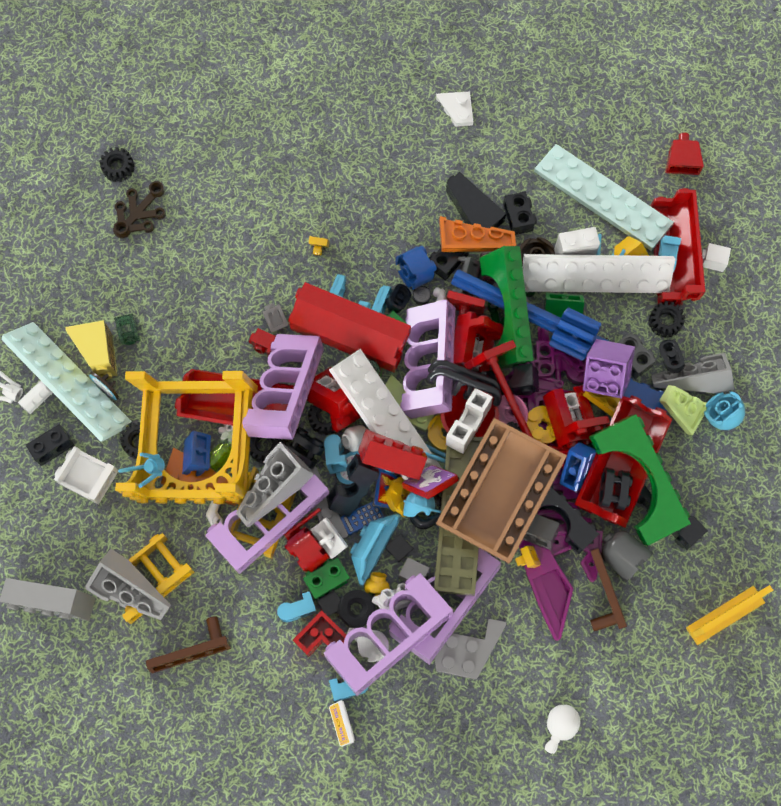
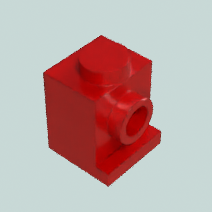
(262, 341)

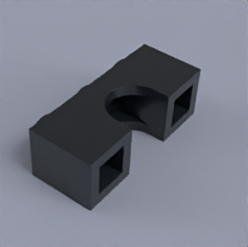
(524, 380)
(346, 498)

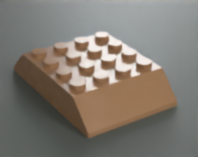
(501, 490)

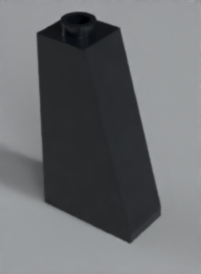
(473, 203)

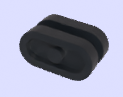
(313, 445)
(623, 483)

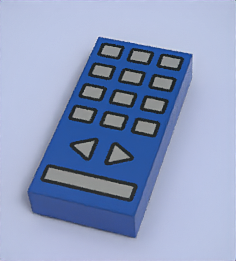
(361, 517)

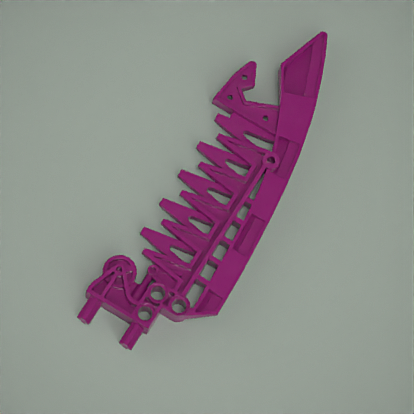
(548, 581)

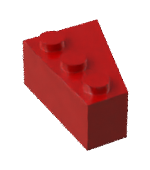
(392, 455)

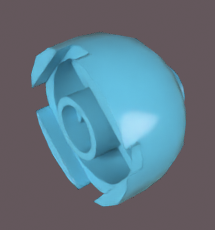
(725, 411)

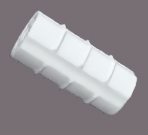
(35, 397)

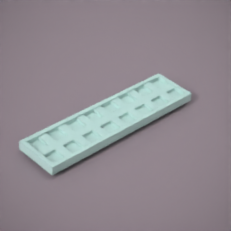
(603, 197)
(67, 381)

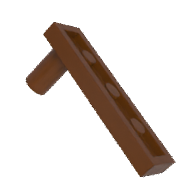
(616, 616)
(216, 645)

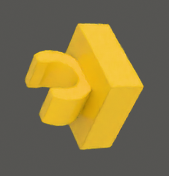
(318, 244)
(529, 557)

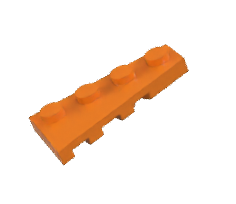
(472, 238)

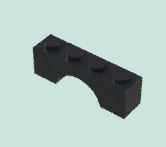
(579, 531)

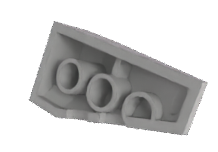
(708, 376)
(279, 479)
(121, 582)

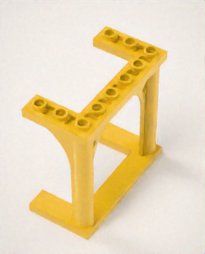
(236, 488)

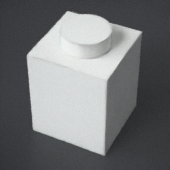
(715, 257)

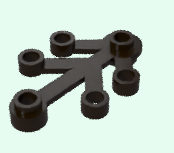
(138, 212)

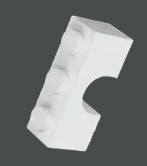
(471, 419)

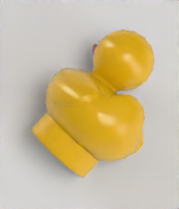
(376, 583)

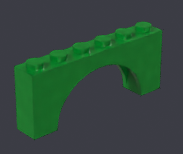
(506, 269)
(665, 511)

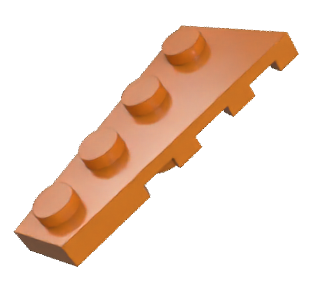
(175, 468)

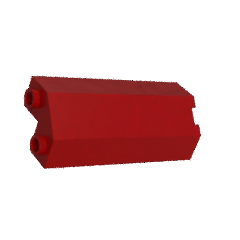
(688, 274)
(349, 326)
(216, 406)
(656, 426)

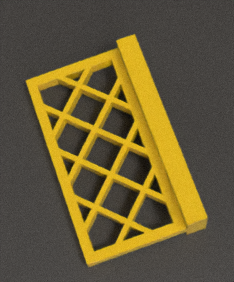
(727, 614)

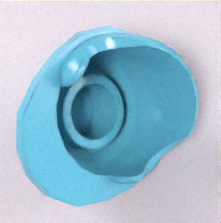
(416, 504)

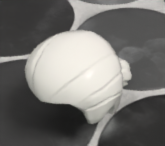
(367, 647)
(562, 724)

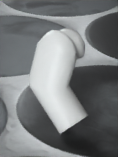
(440, 294)
(213, 515)

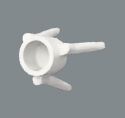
(11, 391)

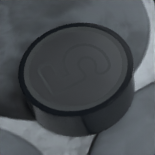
(421, 295)

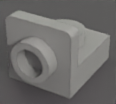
(274, 317)

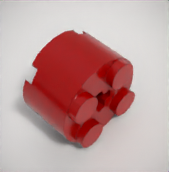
(307, 549)

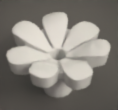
(227, 432)

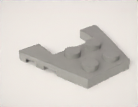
(467, 655)

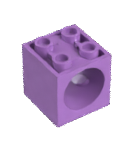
(608, 368)

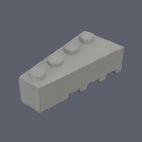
(47, 599)

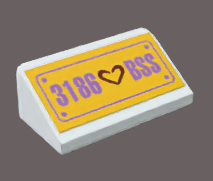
(342, 723)

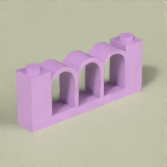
(422, 319)
(284, 423)
(235, 553)
(431, 604)
(430, 646)

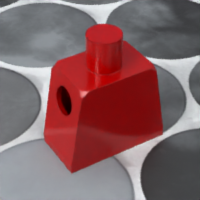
(684, 156)

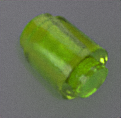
(219, 455)

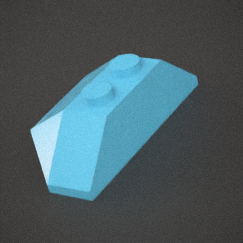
(371, 545)

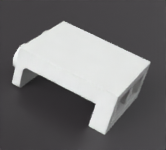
(85, 475)

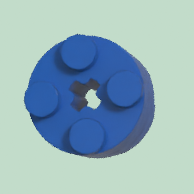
(415, 267)

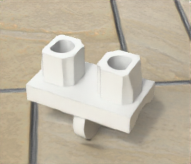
(329, 538)
(384, 598)

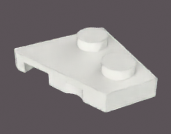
(458, 107)

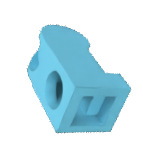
(669, 247)
(333, 453)
(297, 610)
(342, 690)

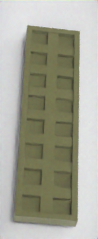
(455, 556)

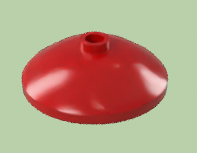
(458, 407)

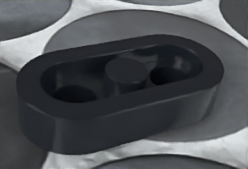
(398, 298)
(674, 359)

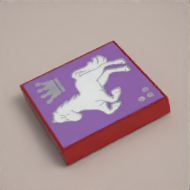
(432, 481)

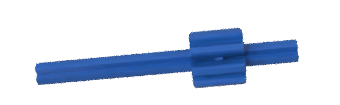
(571, 333)

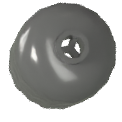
(623, 553)

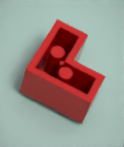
(318, 631)

